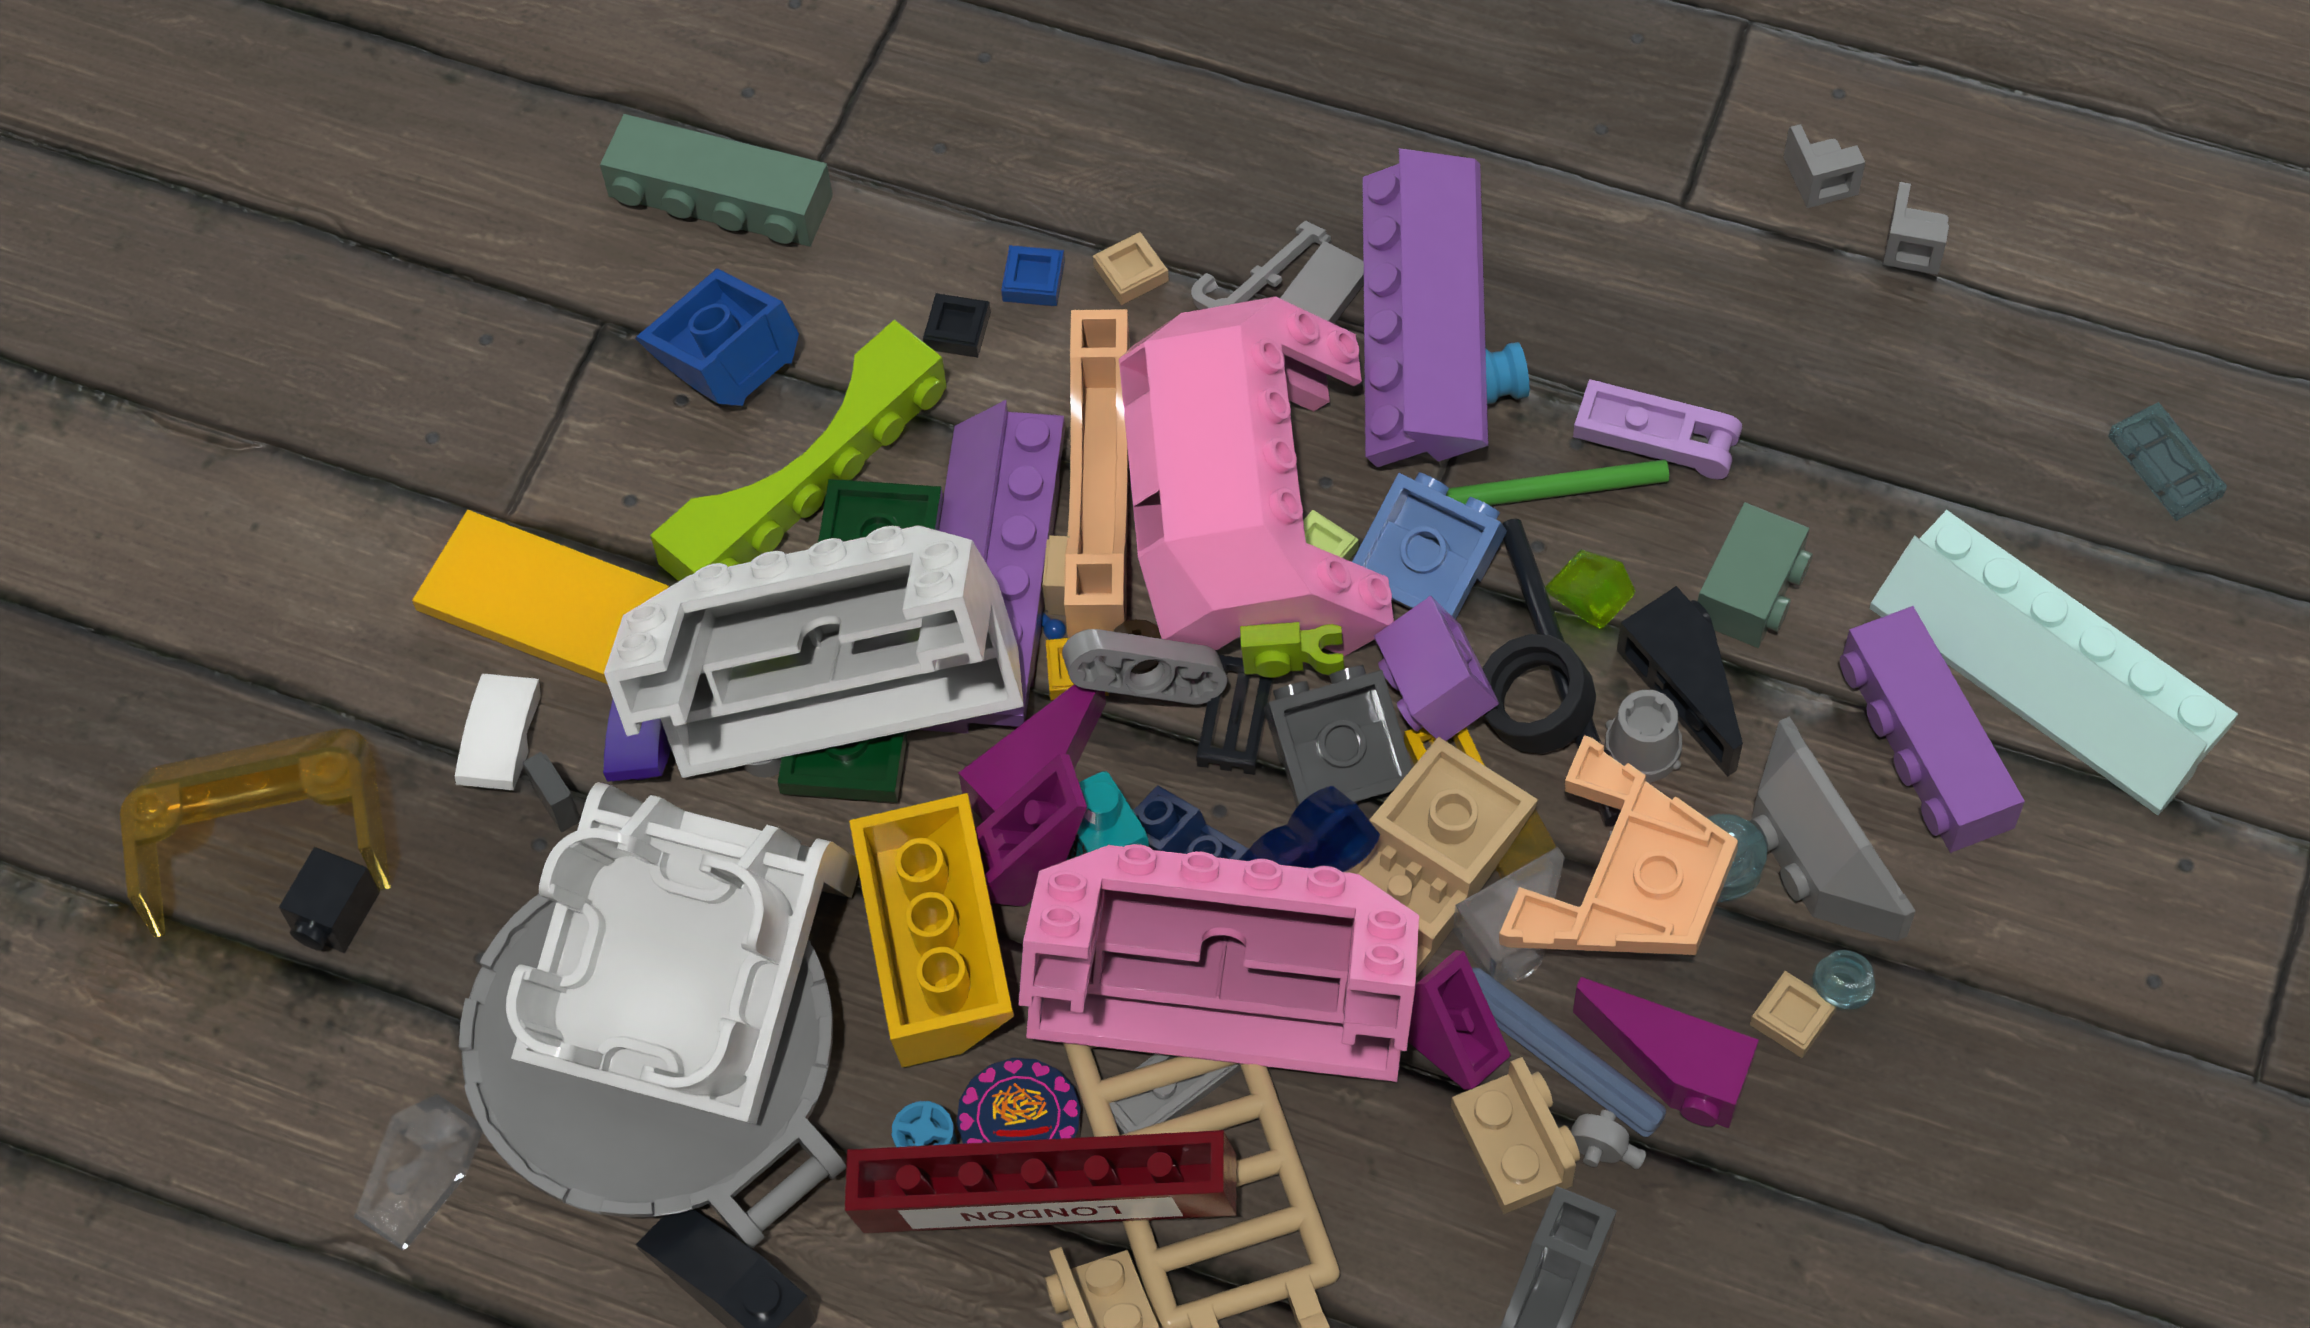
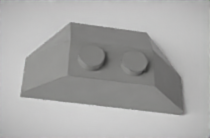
(1822, 846)

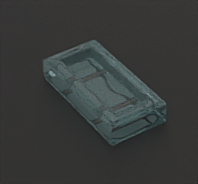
(2167, 461)

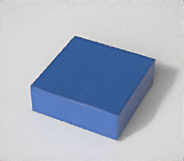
(1033, 275)

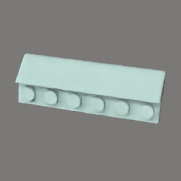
(2056, 662)

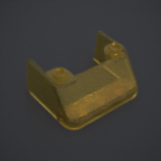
(320, 766)

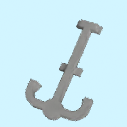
(1262, 275)

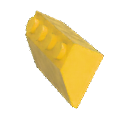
(931, 928)

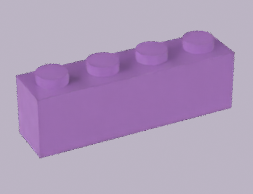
(1931, 730)

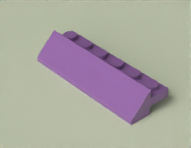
(1424, 309)
(1005, 500)

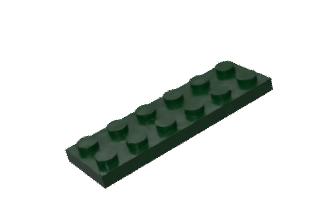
(871, 766)

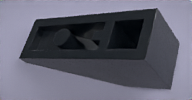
(1678, 655)
(724, 1274)

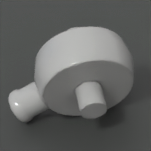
(1605, 1140)

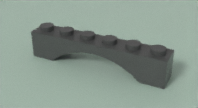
(1561, 1263)

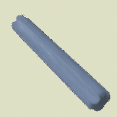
(1571, 1058)

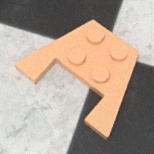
(1651, 882)

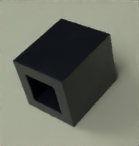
(328, 901)

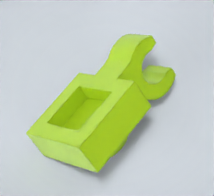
(1283, 648)

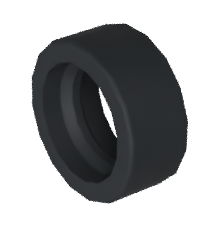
(1566, 721)

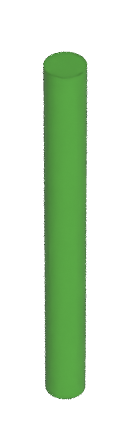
(1564, 483)

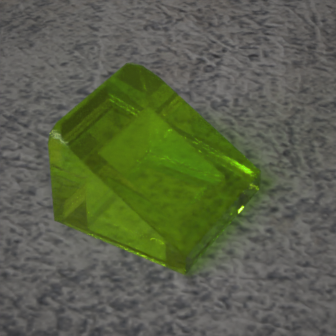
(1592, 587)

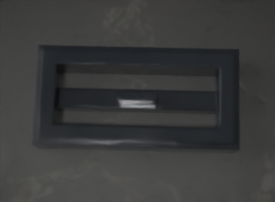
(1228, 756)

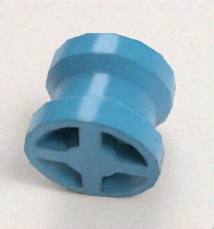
(1507, 373)
(922, 1124)

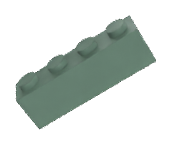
(716, 180)

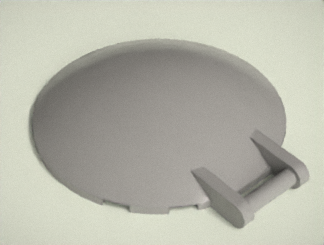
(628, 1149)

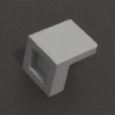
(1822, 168)
(1915, 236)

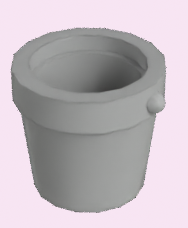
(1646, 734)

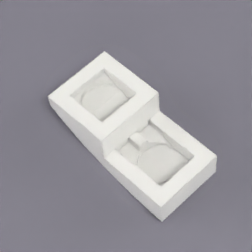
(496, 732)

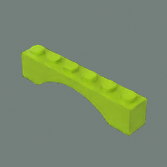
(888, 387)

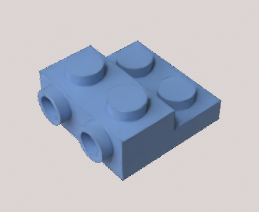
(1430, 543)

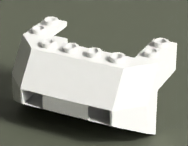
(817, 649)

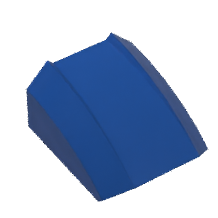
(723, 338)

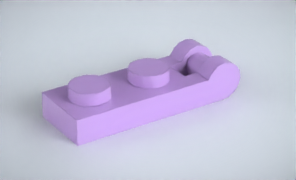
(1657, 428)

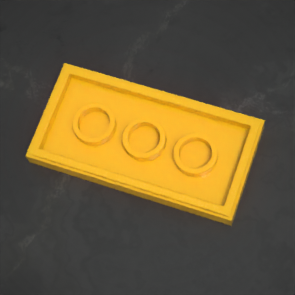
(532, 594)

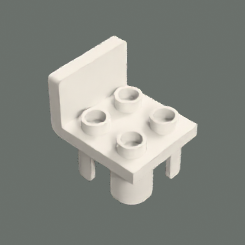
(671, 951)

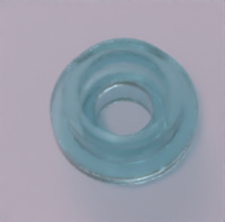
(1844, 979)

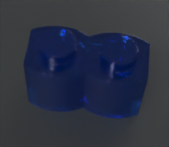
(1320, 832)

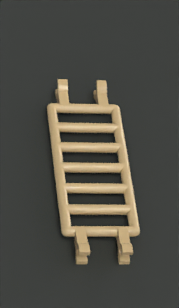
(1281, 1159)

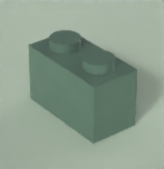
(1753, 574)

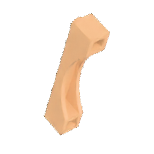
(1098, 474)

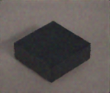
(957, 325)

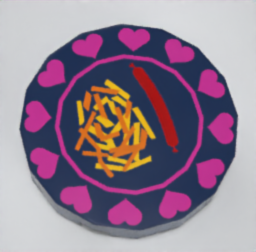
(1018, 1103)

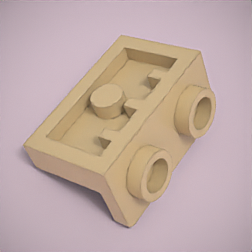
(1517, 1137)
(1099, 1293)

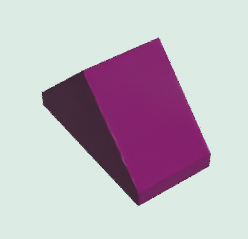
(1455, 1023)

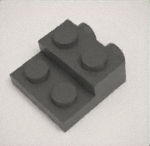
(1339, 736)

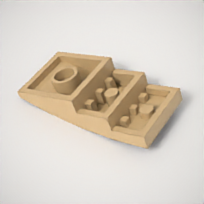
(1443, 838)

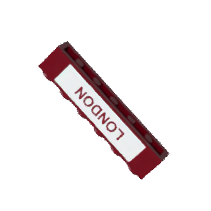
(1041, 1182)

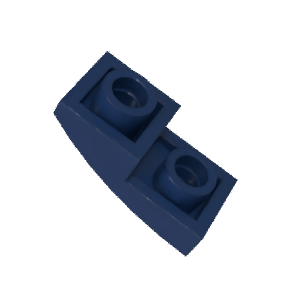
(1180, 827)

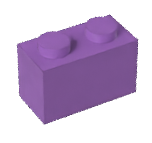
(1434, 671)

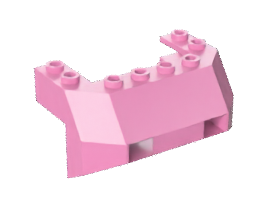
(1221, 475)
(1220, 961)

